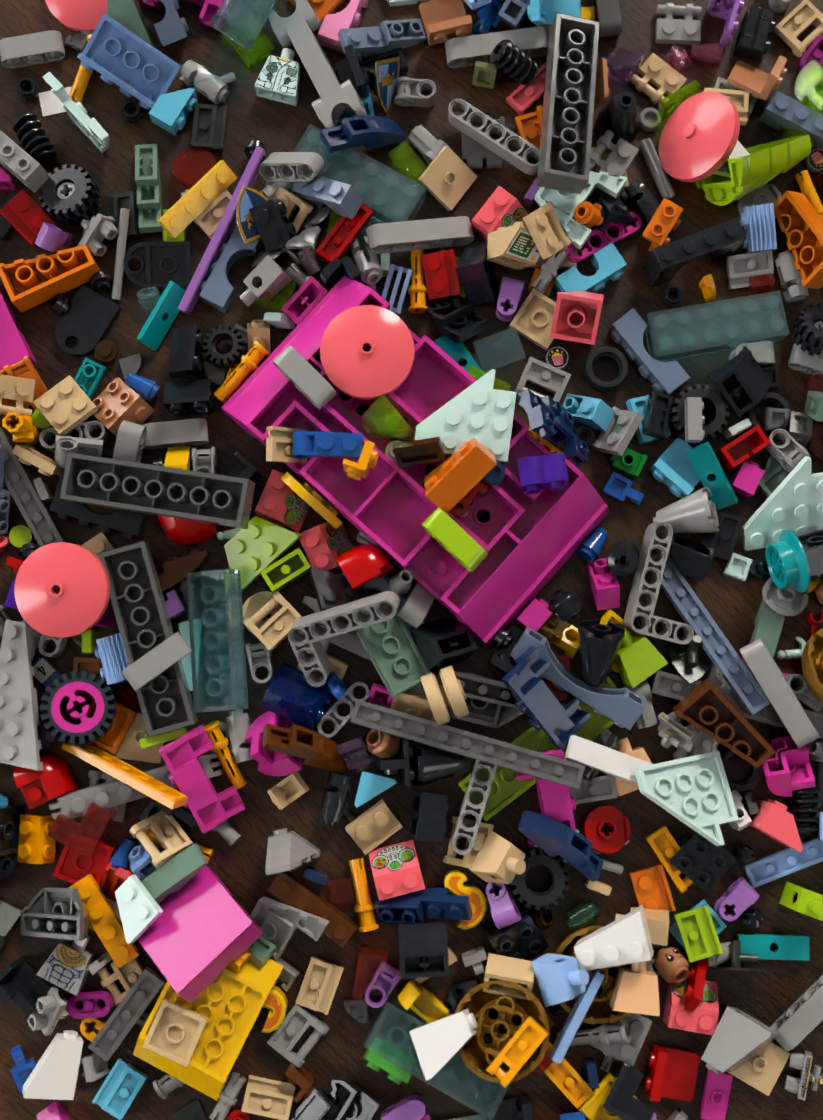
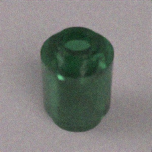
(582, 915)

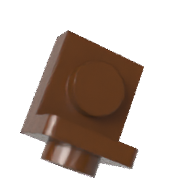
(299, 1077)

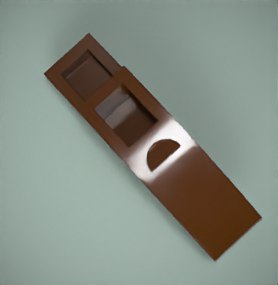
(178, 566)
(307, 744)

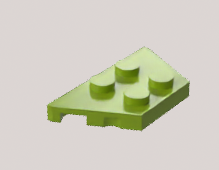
(258, 548)

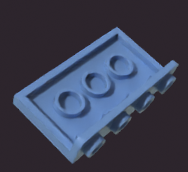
(129, 62)

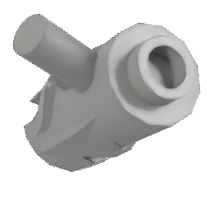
(205, 83)
(369, 268)
(790, 278)
(236, 729)

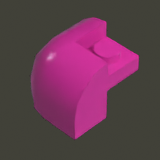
(271, 762)
(788, 768)

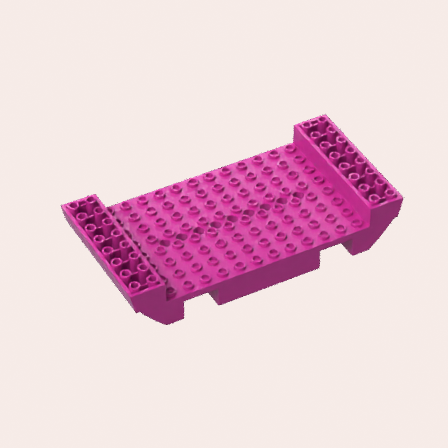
(526, 532)

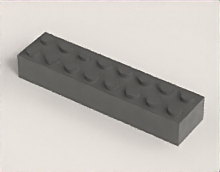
(568, 104)
(158, 490)
(142, 627)

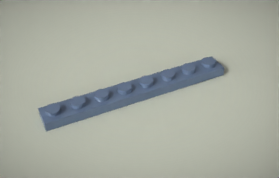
(713, 639)

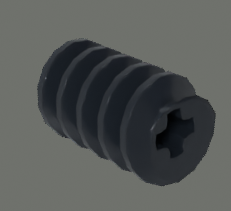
(514, 62)
(34, 139)
(615, 562)
(805, 809)

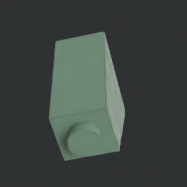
(131, 17)

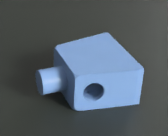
(559, 978)

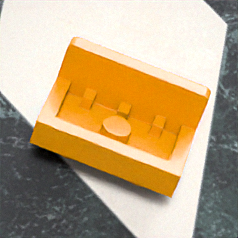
(367, 460)
(34, 842)

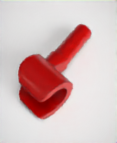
(814, 624)

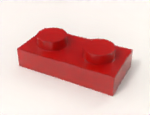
(694, 989)

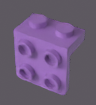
(728, 11)

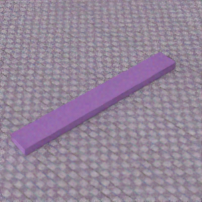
(221, 233)

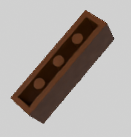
(299, 895)

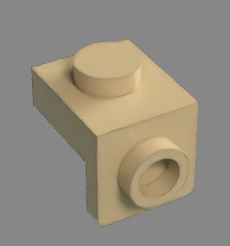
(258, 331)
(288, 790)

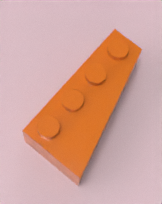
(804, 236)
(44, 277)

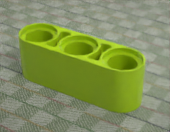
(454, 539)

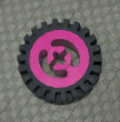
(66, 688)

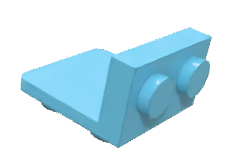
(544, 11)
(676, 469)

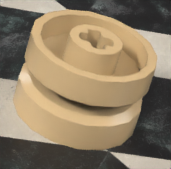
(445, 695)

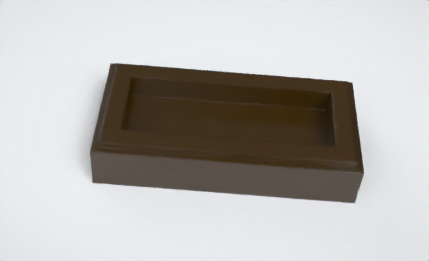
(419, 452)

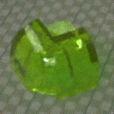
(810, 86)

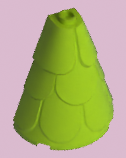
(755, 169)

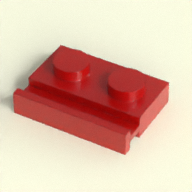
(25, 216)
(441, 274)
(113, 879)

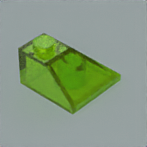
(386, 422)

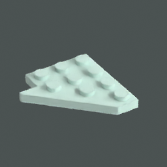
(474, 413)
(792, 506)
(692, 791)

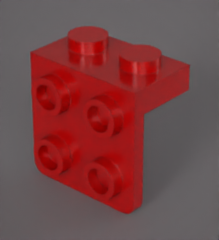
(671, 1073)

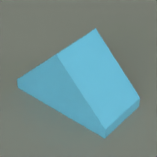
(372, 785)

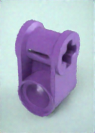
(53, 238)
(509, 296)
(738, 897)
(502, 904)
(382, 982)

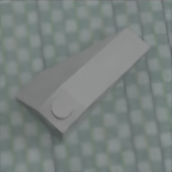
(288, 851)

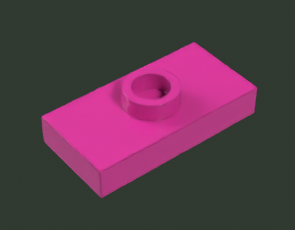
(715, 1096)

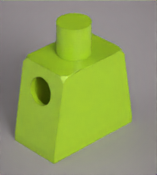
(637, 659)
(807, 902)

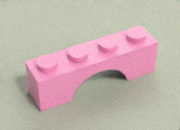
(332, 23)

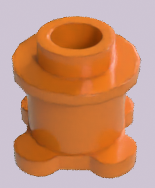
(588, 214)

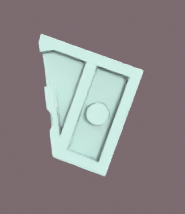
(136, 908)

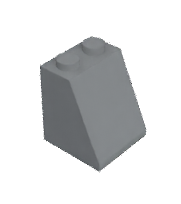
(736, 1041)

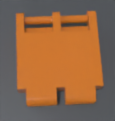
(25, 371)

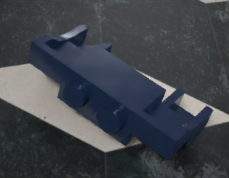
(553, 425)
(539, 702)

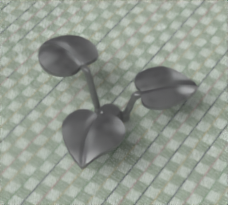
(304, 241)

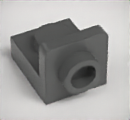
(800, 427)

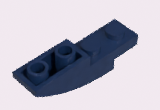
(362, 130)
(562, 840)
(424, 904)

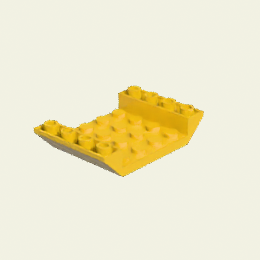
(232, 1009)

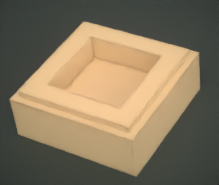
(598, 886)

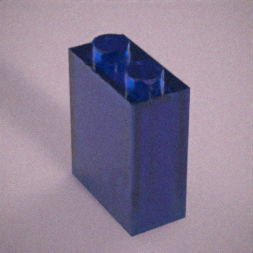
(295, 698)

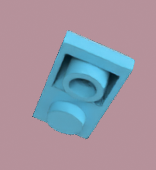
(172, 109)
(589, 411)

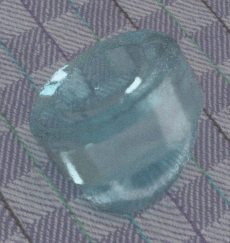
(147, 296)

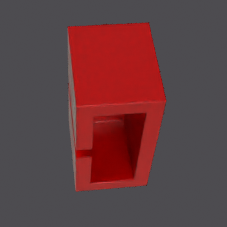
(742, 448)

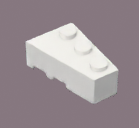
(617, 943)

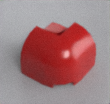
(187, 532)
(364, 564)
(45, 785)

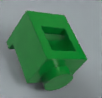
(630, 470)

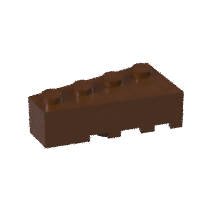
(716, 716)

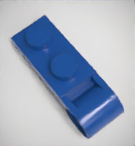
(326, 444)

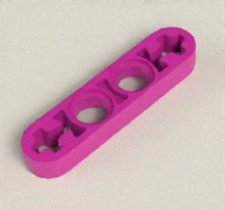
(604, 238)

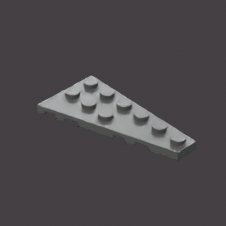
(18, 699)

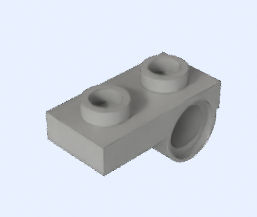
(76, 445)

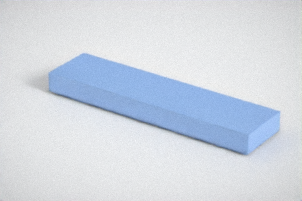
(783, 862)
(576, 1016)

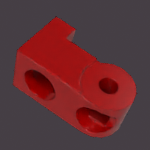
(462, 507)

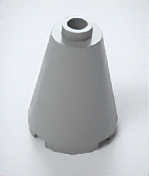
(690, 514)

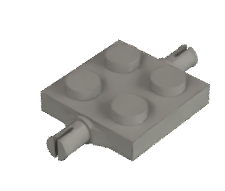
(628, 1052)

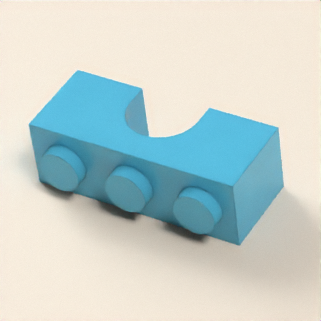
(608, 266)

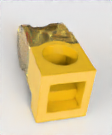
(561, 634)

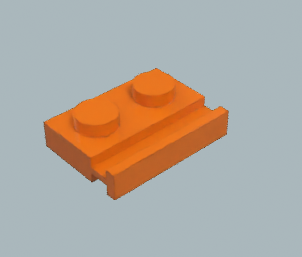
(652, 888)

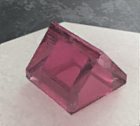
(678, 59)

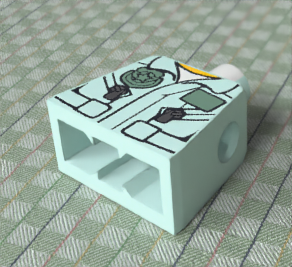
(280, 78)

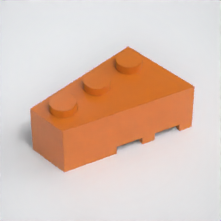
(458, 474)

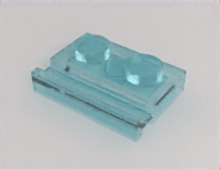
(499, 349)

